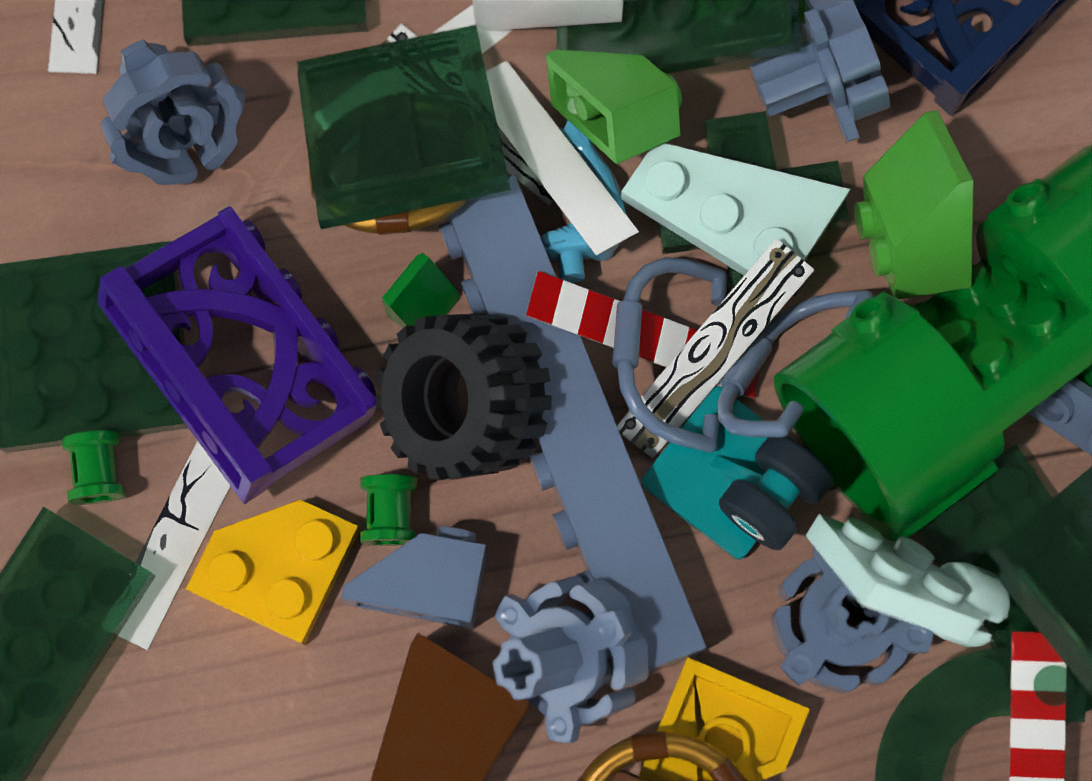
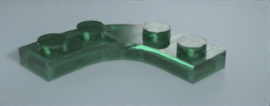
(955, 699)

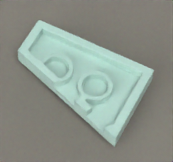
(731, 205)

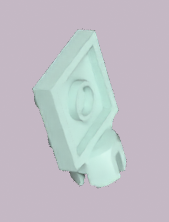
(907, 585)

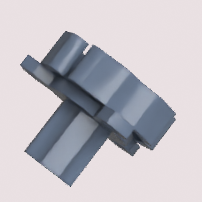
(832, 61)
(169, 109)
(833, 640)
(562, 654)

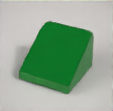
(419, 293)

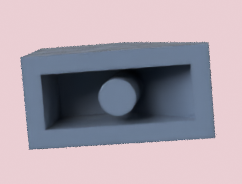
(425, 579)

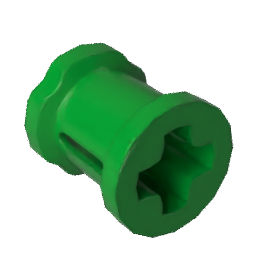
(93, 467)
(388, 509)

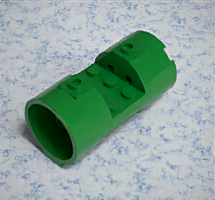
(918, 395)

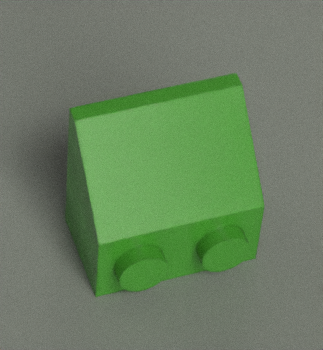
(919, 212)

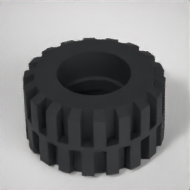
(424, 405)

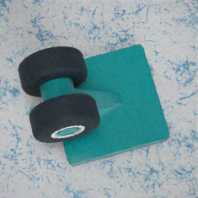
(739, 488)

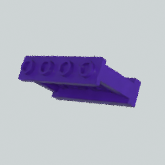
(226, 436)

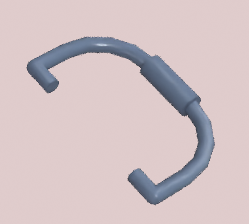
(628, 343)
(749, 363)

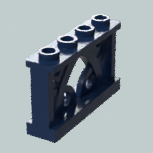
(971, 52)

